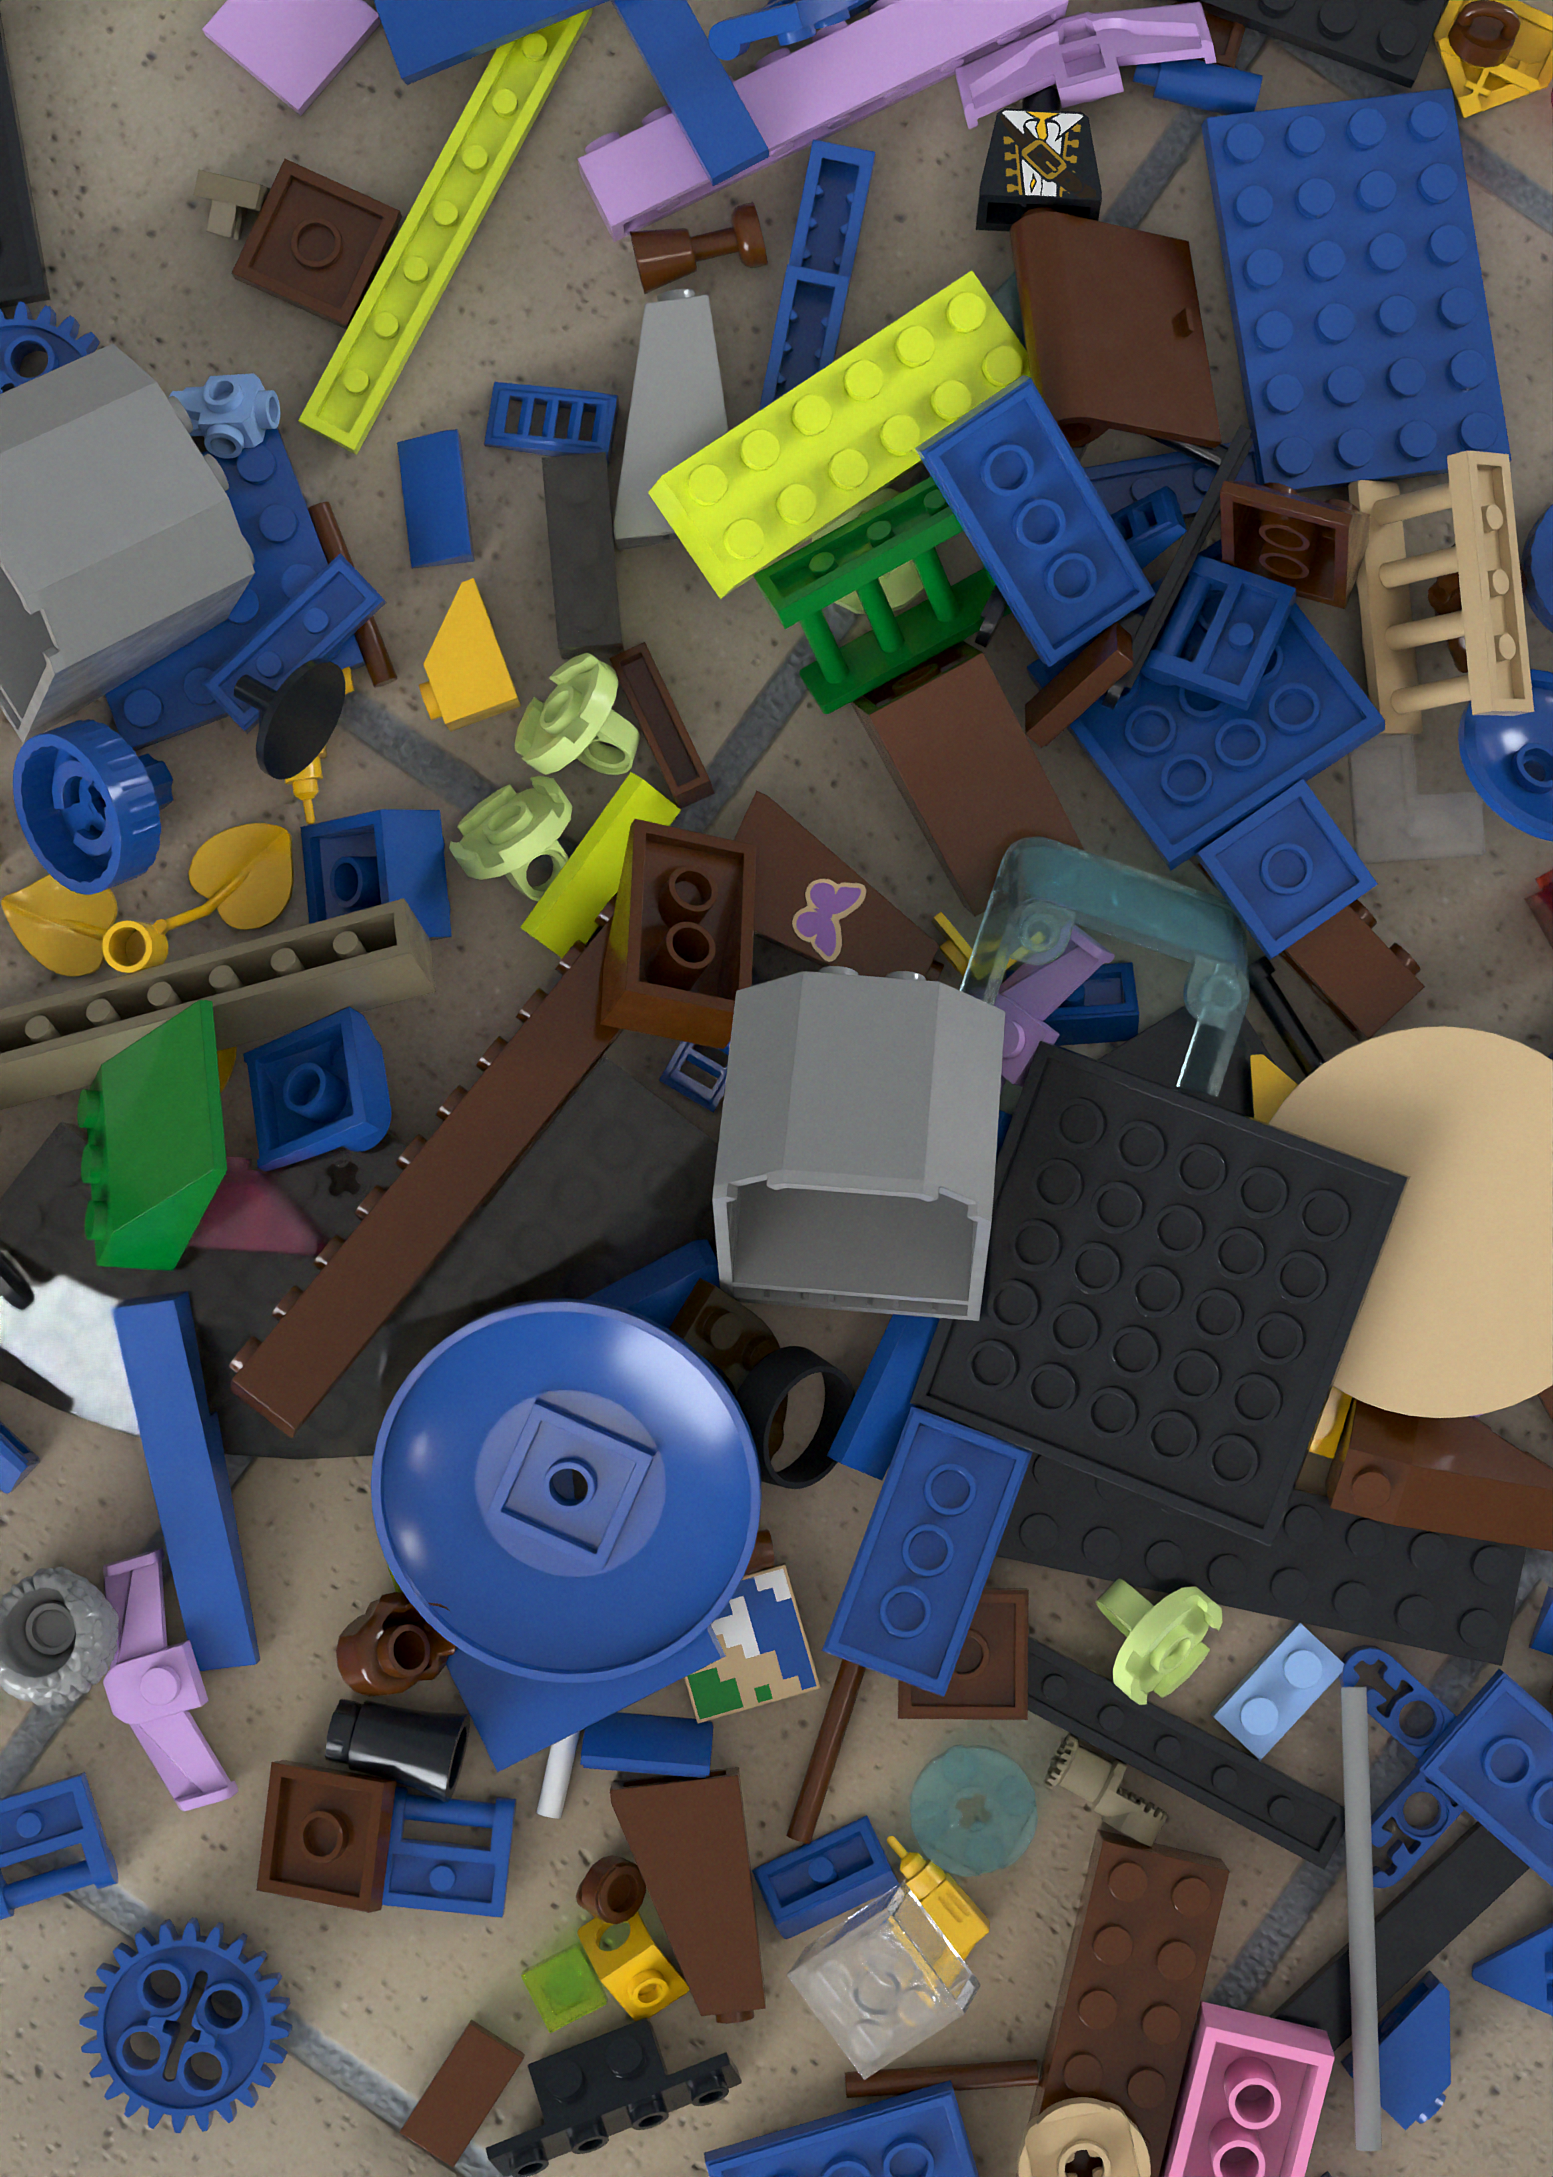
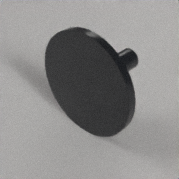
(296, 717)

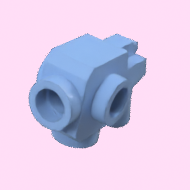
(230, 412)

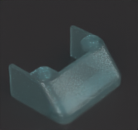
(1052, 886)

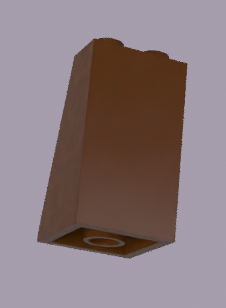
(963, 767)

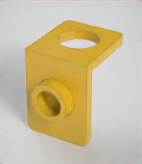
(955, 948)
(636, 1971)

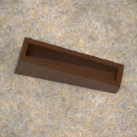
(662, 726)

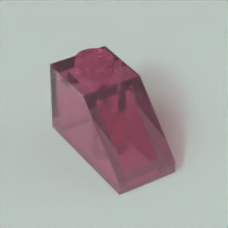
(254, 1216)

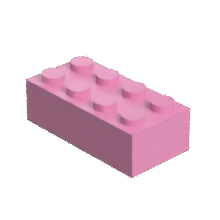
(1247, 2097)

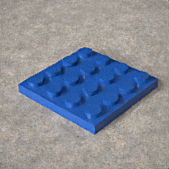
(287, 556)
(1202, 765)

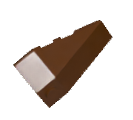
(1440, 1478)

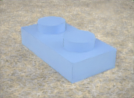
(1278, 1690)

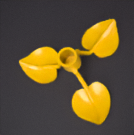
(239, 870)

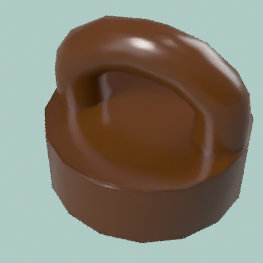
(1484, 33)
(612, 1890)

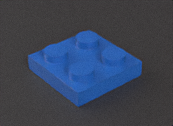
(1286, 869)

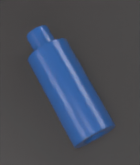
(1202, 85)

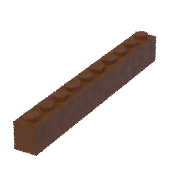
(433, 1197)

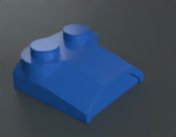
(319, 1090)

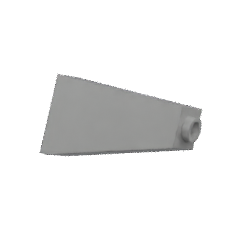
(672, 410)

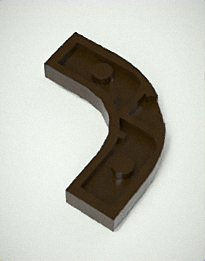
(730, 1340)

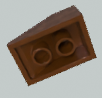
(1294, 539)
(680, 935)

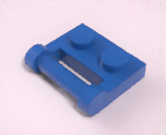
(787, 19)
(1237, 639)
(45, 1822)
(444, 1873)

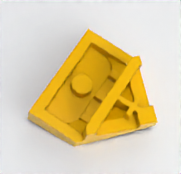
(1522, 73)

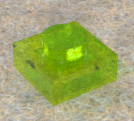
(564, 1987)

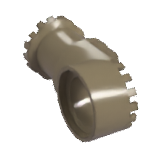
(1099, 1783)

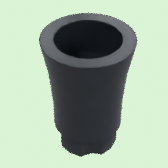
(400, 1744)

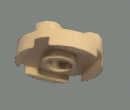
(1082, 2125)

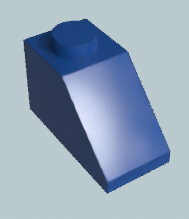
(1414, 2053)

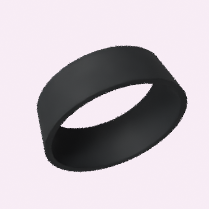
(761, 1396)

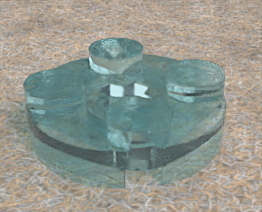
(983, 1846)

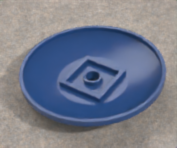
(547, 1578)

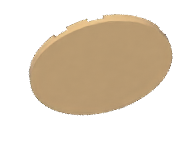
(1467, 1271)

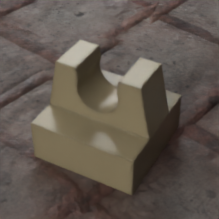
(229, 201)

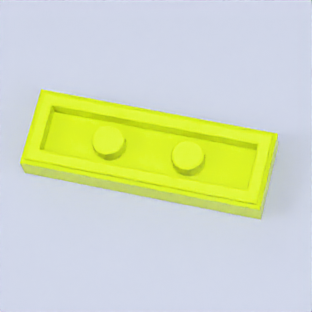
(595, 868)

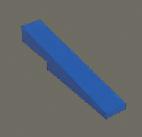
(819, 266)
(188, 1477)

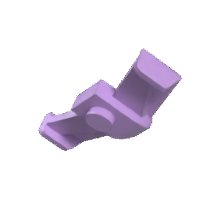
(1083, 56)
(1035, 993)
(158, 1684)

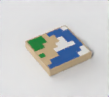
(762, 1647)

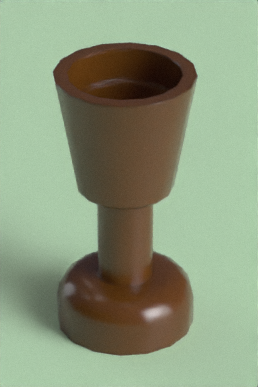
(673, 254)

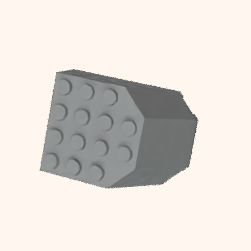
(106, 537)
(859, 1144)

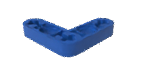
(1448, 1810)

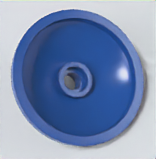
(1513, 760)

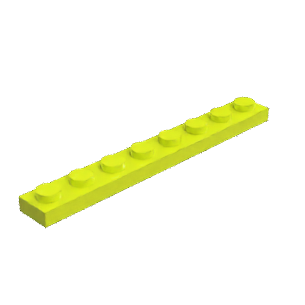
(437, 233)

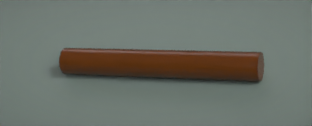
(368, 635)
(826, 1752)
(963, 2077)

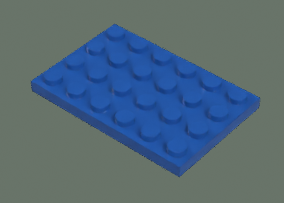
(1355, 289)

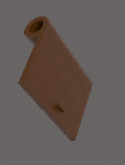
(1113, 329)

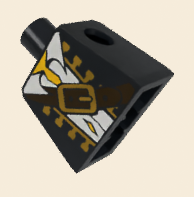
(1038, 161)

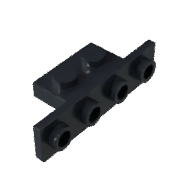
(605, 2090)

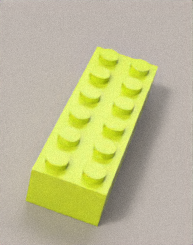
(838, 435)

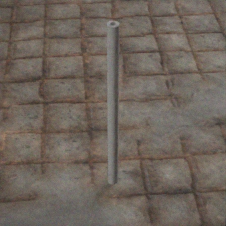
(1361, 1919)

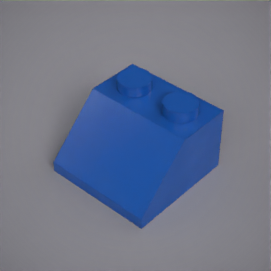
(375, 861)

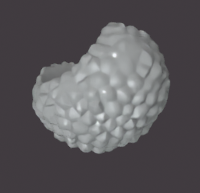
(55, 1637)

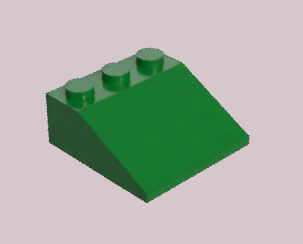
(154, 1143)

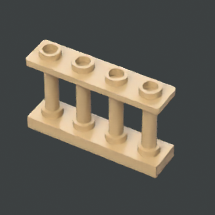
(1489, 592)

